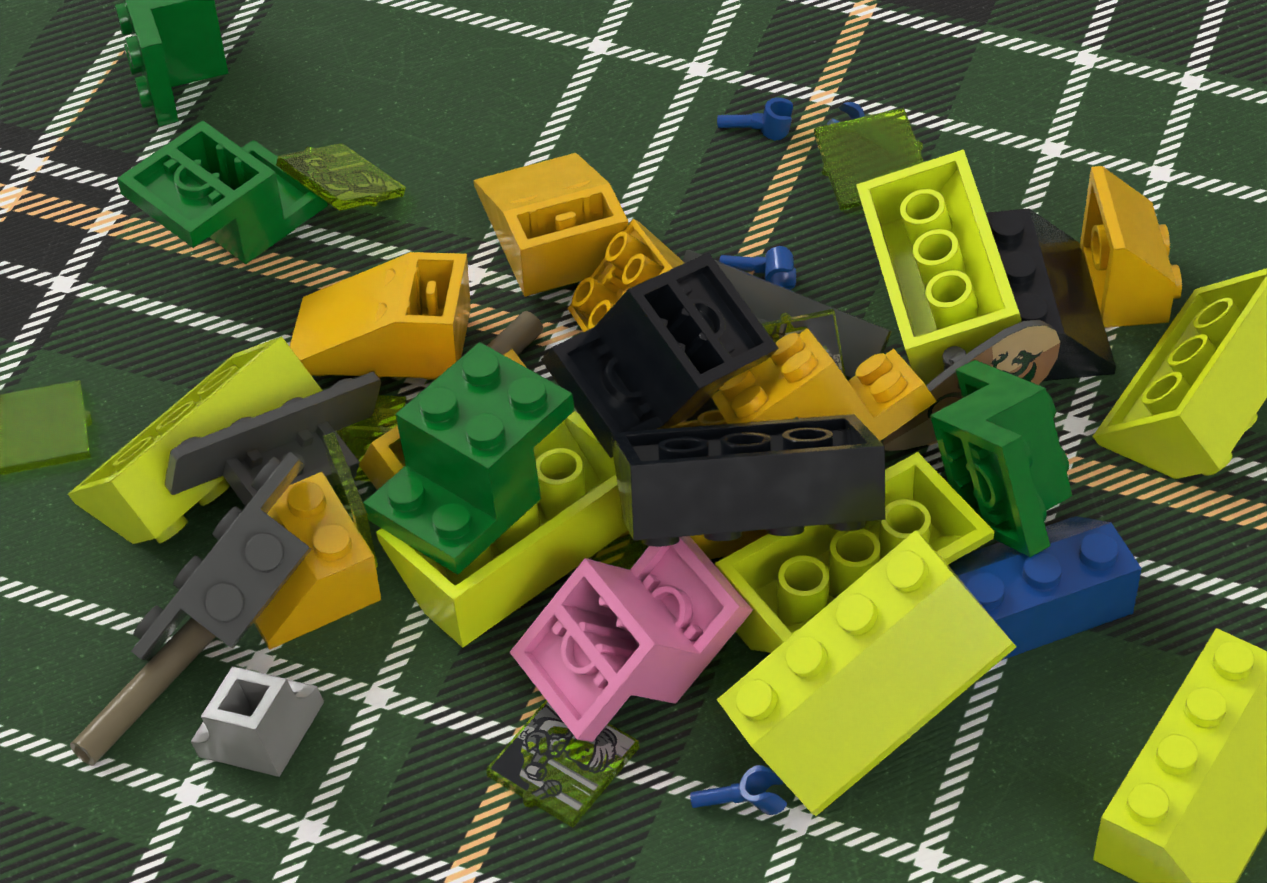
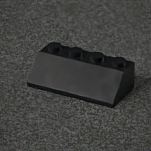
(749, 478)

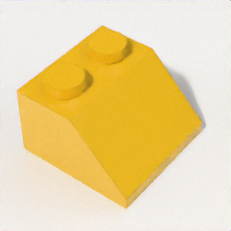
(1127, 254)
(333, 577)

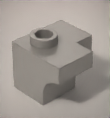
(256, 721)

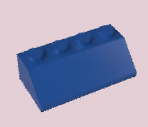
(1059, 592)

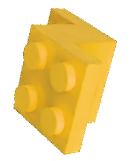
(807, 383)

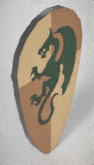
(1021, 350)

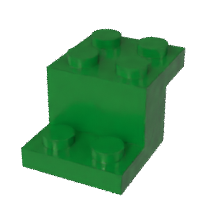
(170, 47)
(220, 191)
(1004, 454)
(468, 457)

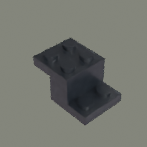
(660, 351)

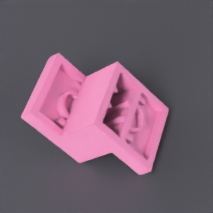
(629, 633)

